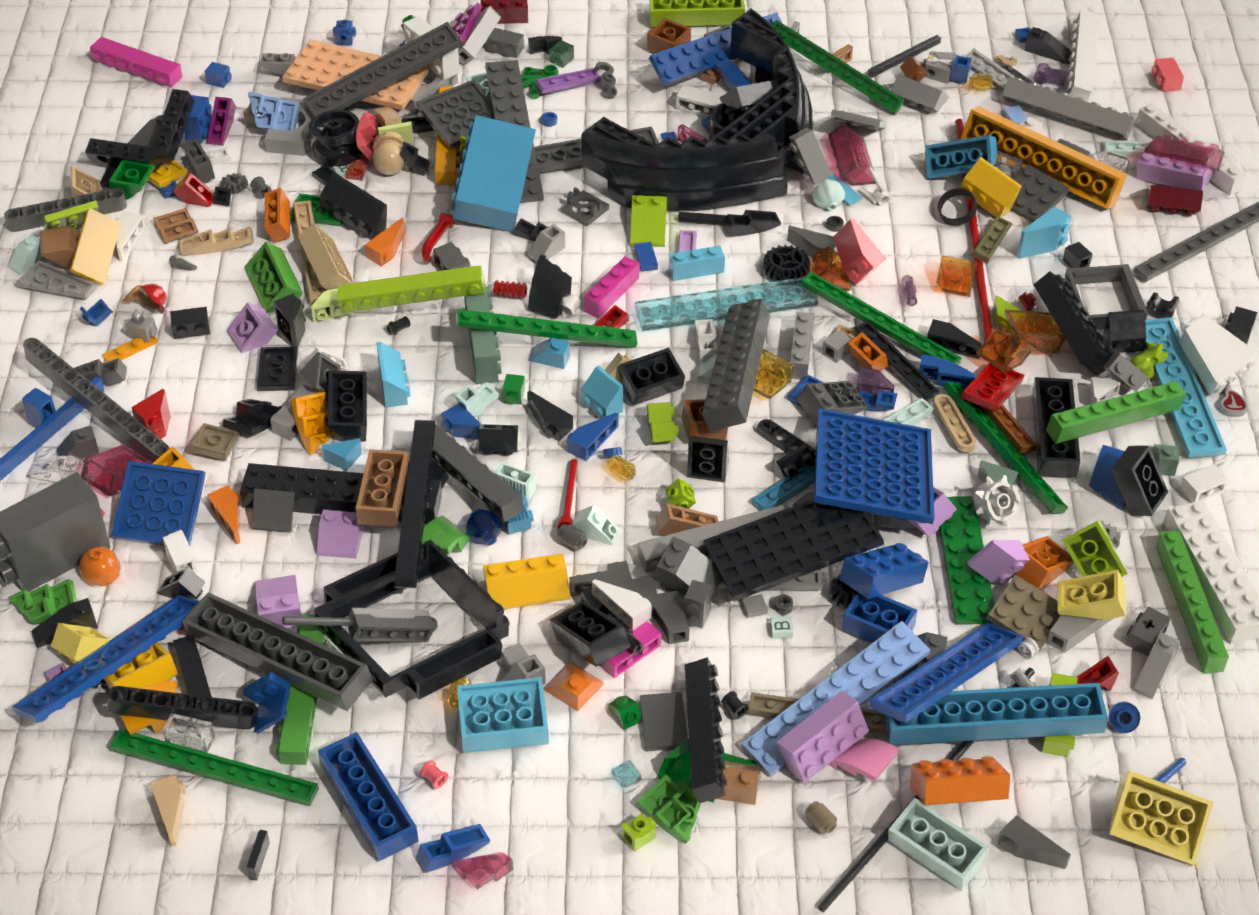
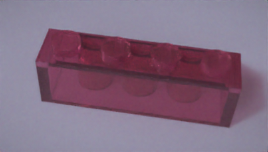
(1186, 151)
(851, 156)

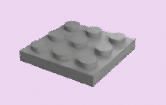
(858, 120)

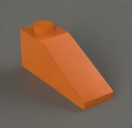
(385, 245)
(226, 508)

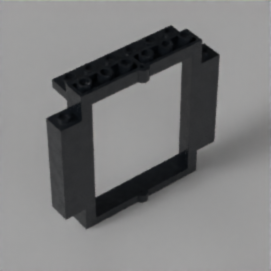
(441, 669)

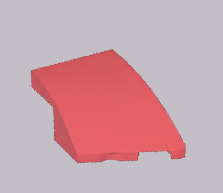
(366, 134)

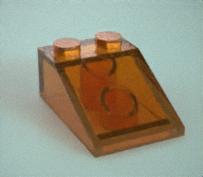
(1036, 329)

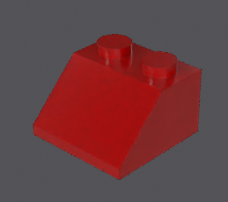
(154, 413)

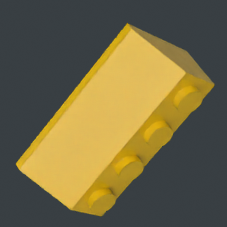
(527, 581)

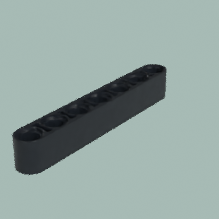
(147, 704)

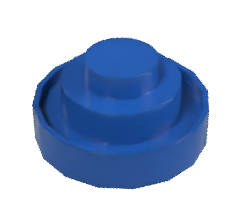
(1124, 717)

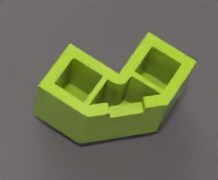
(660, 422)

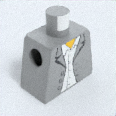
(938, 65)

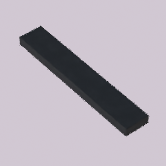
(899, 363)

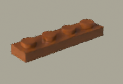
(1012, 430)

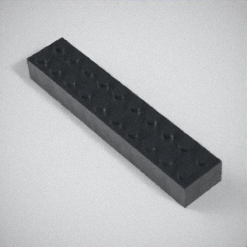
(320, 488)

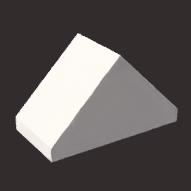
(1104, 389)

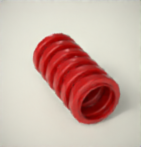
(510, 289)

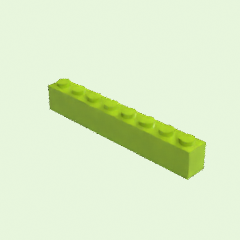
(411, 289)

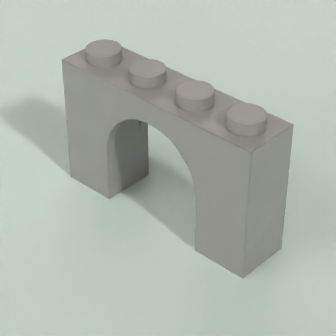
(430, 89)
(291, 141)

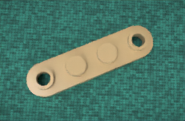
(954, 423)

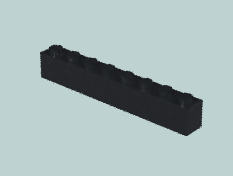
(704, 730)

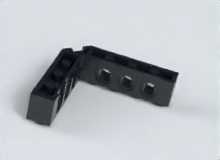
(165, 142)

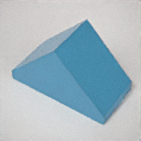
(342, 453)

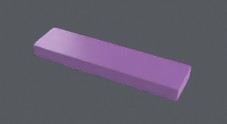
(567, 80)

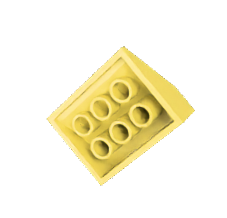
(1160, 817)

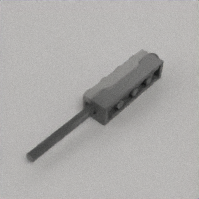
(378, 624)

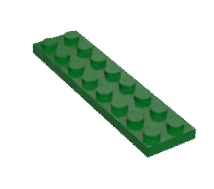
(960, 541)

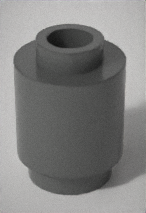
(572, 537)

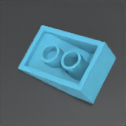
(1045, 234)

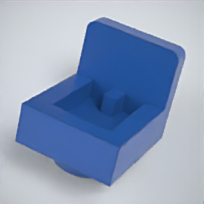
(96, 313)

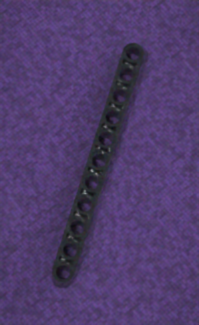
(415, 504)

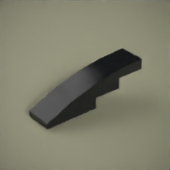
(191, 666)

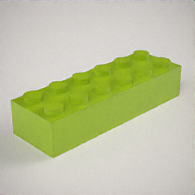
(696, 12)

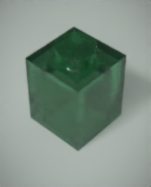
(561, 54)

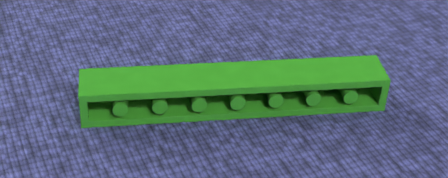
(1115, 412)
(1192, 602)
(300, 715)

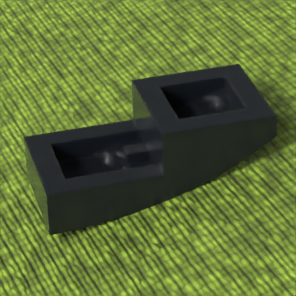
(542, 43)
(411, 157)
(527, 230)

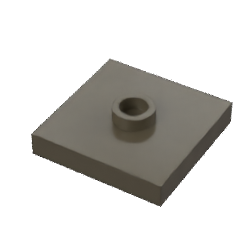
(214, 441)

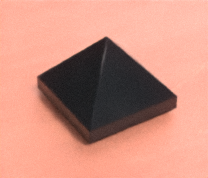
(222, 196)

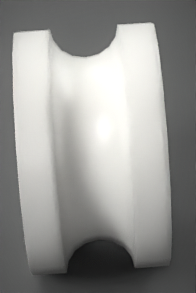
(1028, 648)

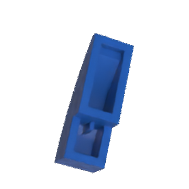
(945, 371)
(452, 847)

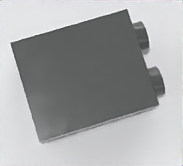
(50, 532)

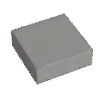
(755, 605)

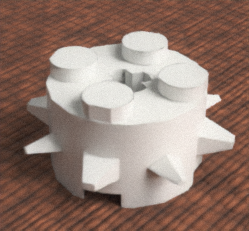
(996, 500)

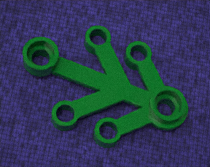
(530, 79)

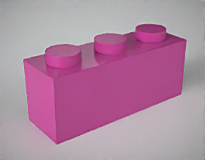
(648, 636)

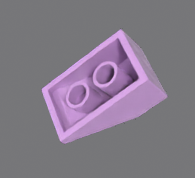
(278, 598)

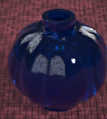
(483, 527)

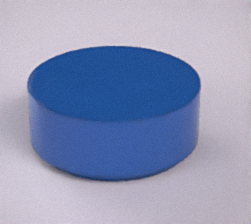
(549, 119)
(612, 452)

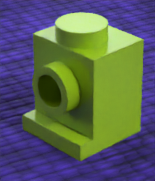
(638, 831)

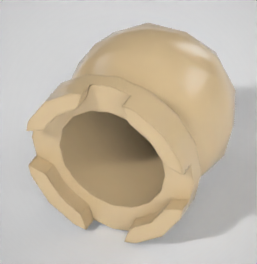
(387, 153)

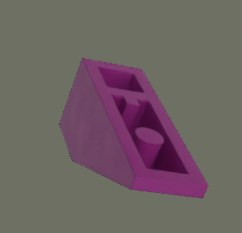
(221, 120)

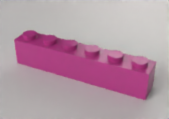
(136, 62)

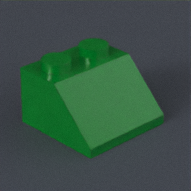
(131, 177)

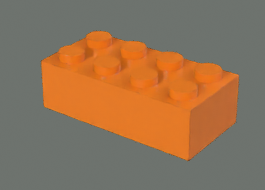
(959, 780)

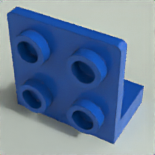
(272, 696)

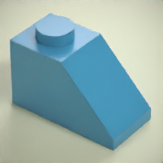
(552, 353)

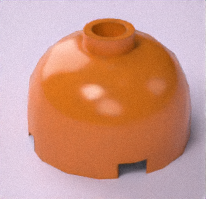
(99, 566)

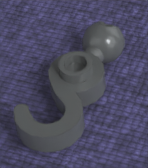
(607, 79)

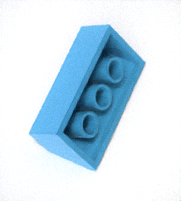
(959, 156)

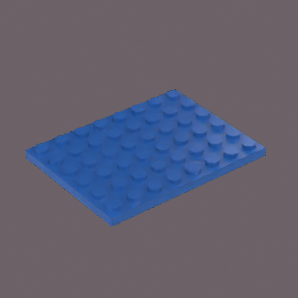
(874, 466)

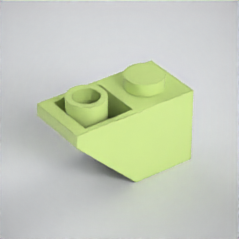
(326, 306)

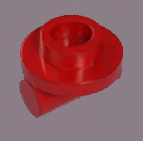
(1028, 300)

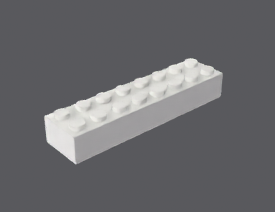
(1218, 570)

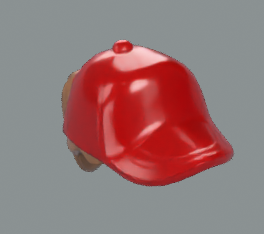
(148, 295)

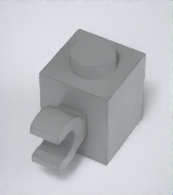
(141, 326)

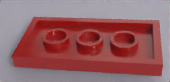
(992, 387)

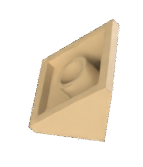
(82, 182)

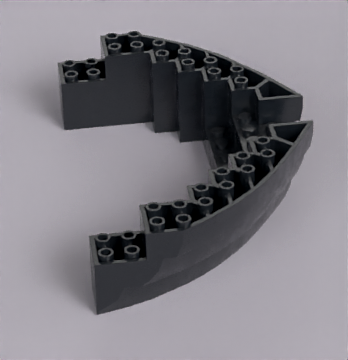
(737, 163)

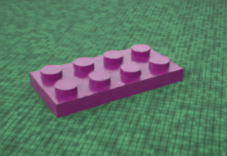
(465, 21)

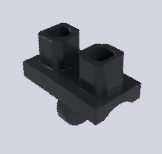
(795, 460)

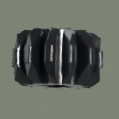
(841, 592)

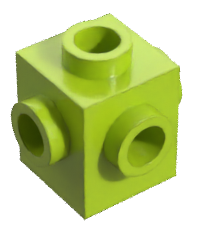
(680, 494)

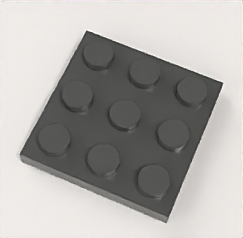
(1037, 194)

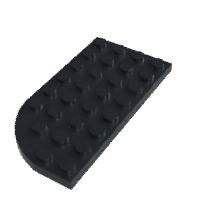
(789, 546)

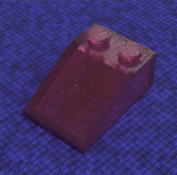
(108, 468)

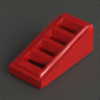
(610, 315)

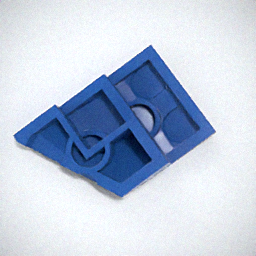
(1102, 477)

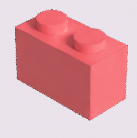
(1167, 74)

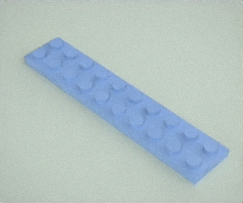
(859, 678)

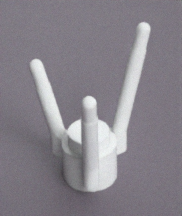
(880, 194)

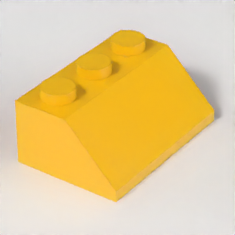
(991, 188)
(145, 669)

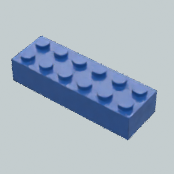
(368, 796)

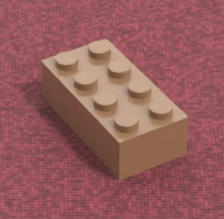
(382, 488)

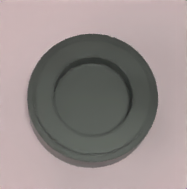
(834, 223)

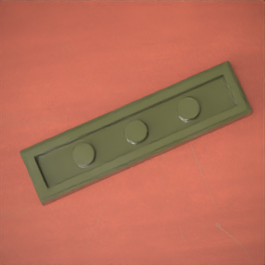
(992, 239)

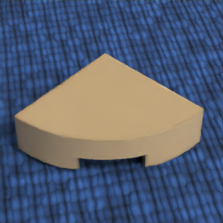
(1005, 60)

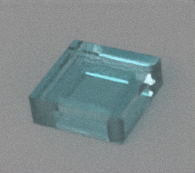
(626, 774)

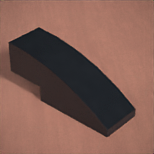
(750, 222)

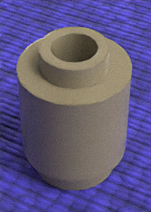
(821, 817)

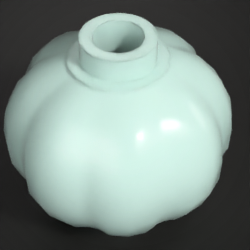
(828, 194)

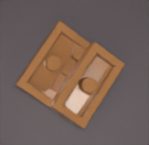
(175, 225)

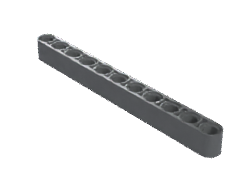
(94, 400)

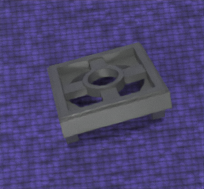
(596, 206)

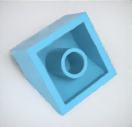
(602, 393)

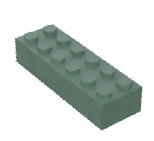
(483, 341)

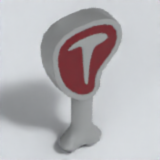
(1233, 403)

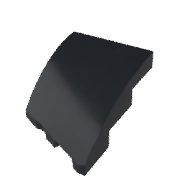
(548, 287)
(251, 416)

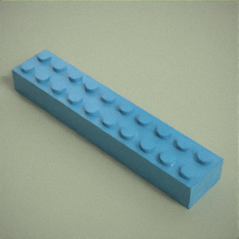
(1005, 715)

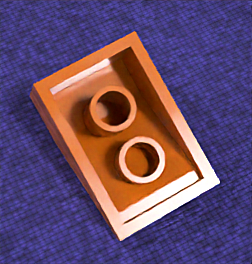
(1045, 563)

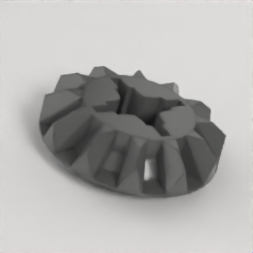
(227, 182)

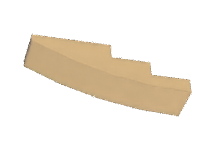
(386, 116)
(216, 242)

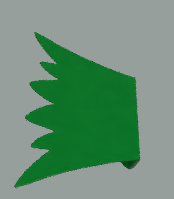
(678, 769)

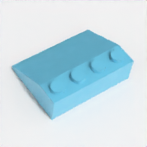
(502, 715)

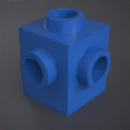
(344, 32)

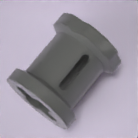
(259, 185)

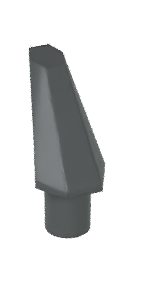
(181, 263)

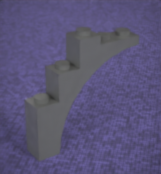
(666, 606)

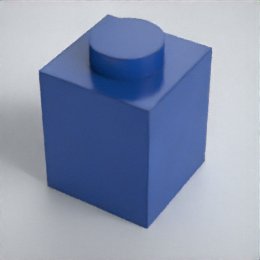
(961, 69)
(218, 74)

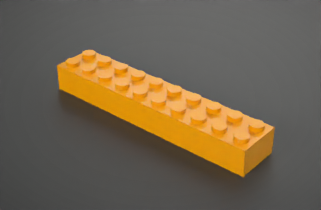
(1077, 171)

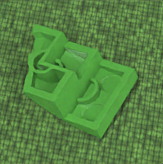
(445, 535)
(44, 601)
(671, 808)

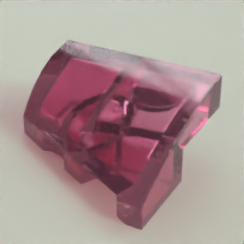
(484, 868)

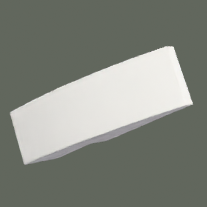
(706, 339)

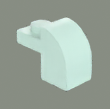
(478, 399)

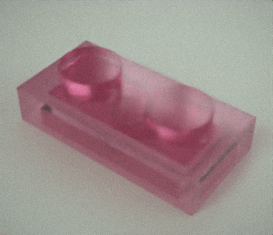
(685, 132)

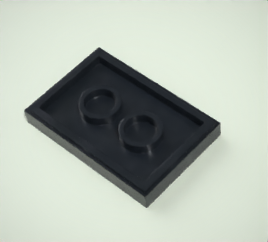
(277, 368)

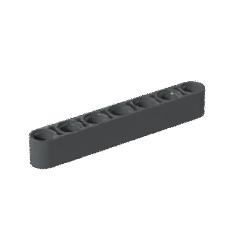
(33, 215)

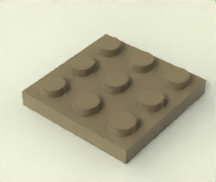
(1025, 611)

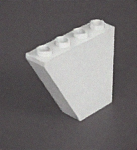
(1216, 354)

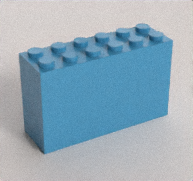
(492, 173)

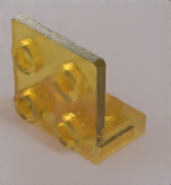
(772, 375)

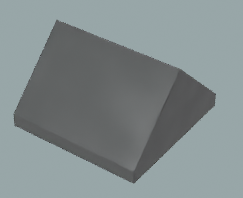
(317, 371)

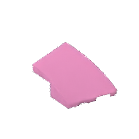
(866, 757)

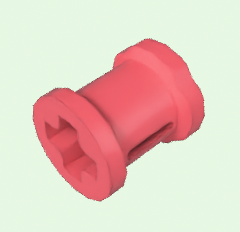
(434, 774)

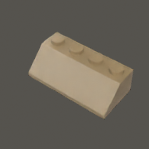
(325, 258)

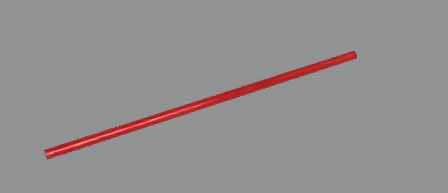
(974, 235)

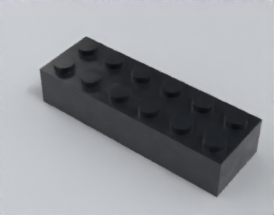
(1074, 322)
(1049, 398)

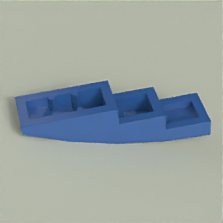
(732, 75)

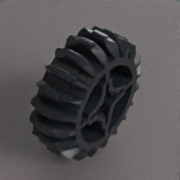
(786, 263)

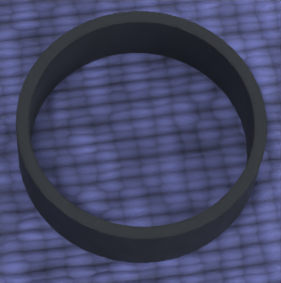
(955, 192)

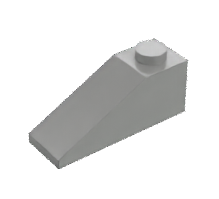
(1157, 665)

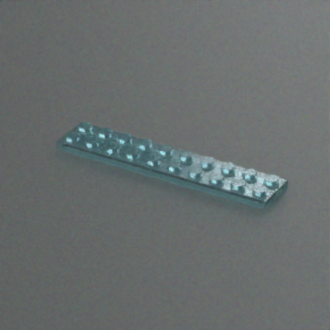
(714, 304)

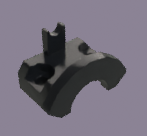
(1161, 308)

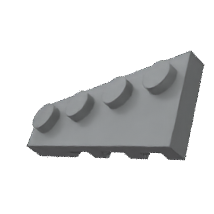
(55, 280)

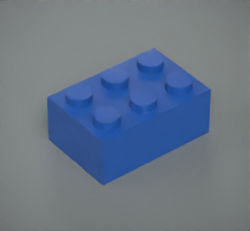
(876, 616)

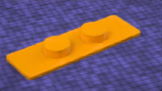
(129, 349)

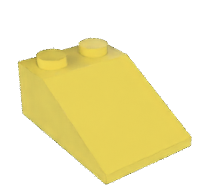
(1093, 596)

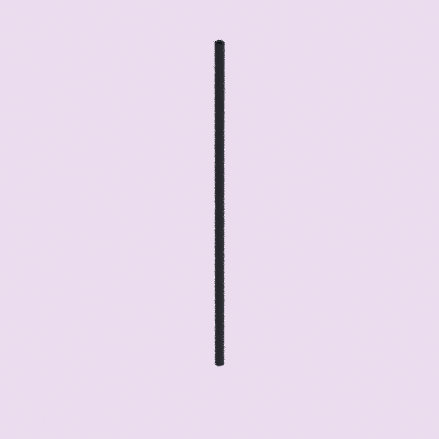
(883, 838)

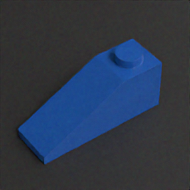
(591, 436)

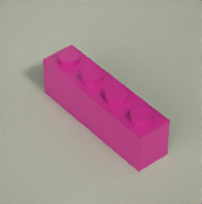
(611, 287)

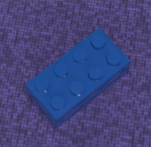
(884, 570)

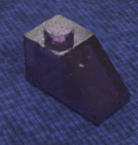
(872, 381)

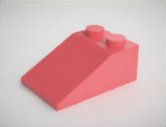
(857, 252)

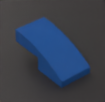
(882, 402)

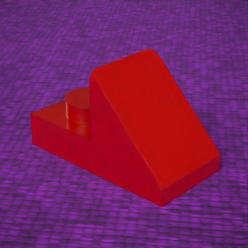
(1102, 672)

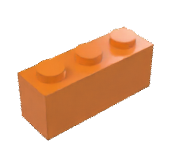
(277, 215)

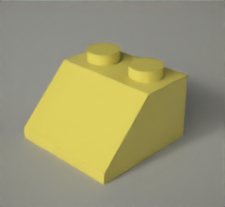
(77, 641)

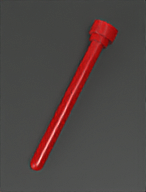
(566, 518)

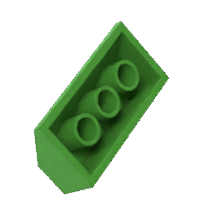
(272, 276)

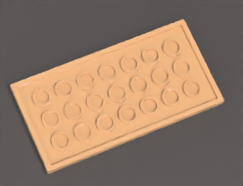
(326, 63)

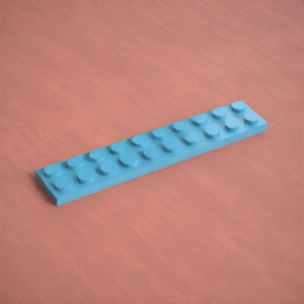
(1194, 418)

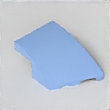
(274, 112)

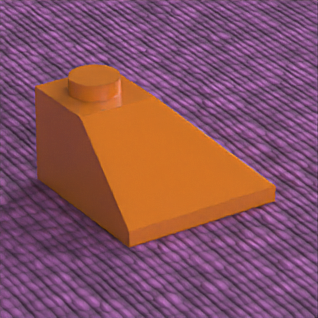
(574, 686)

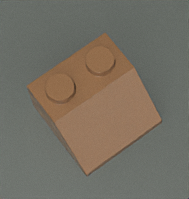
(59, 245)
(741, 782)

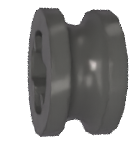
(783, 610)

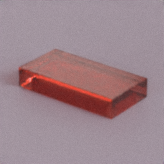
(359, 168)

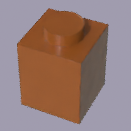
(913, 69)

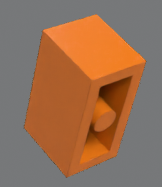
(867, 353)

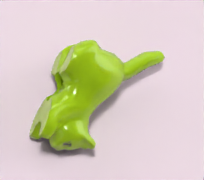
(1150, 357)

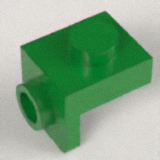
(626, 710)

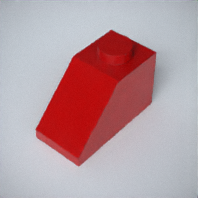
(194, 191)

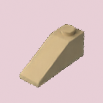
(170, 804)

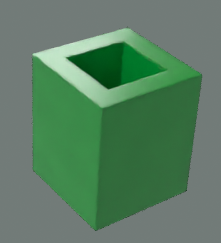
(513, 389)

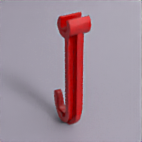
(445, 222)

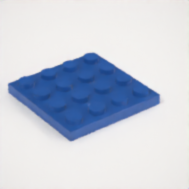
(157, 502)

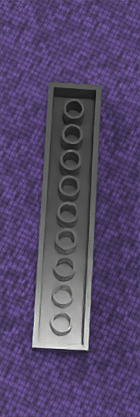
(736, 365)
(278, 650)

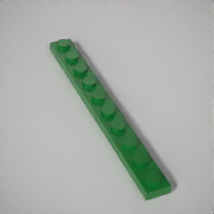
(839, 68)
(878, 319)
(546, 328)
(1008, 452)
(215, 767)

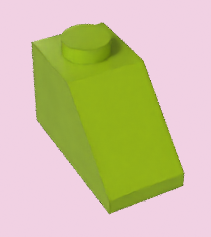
(1000, 317)

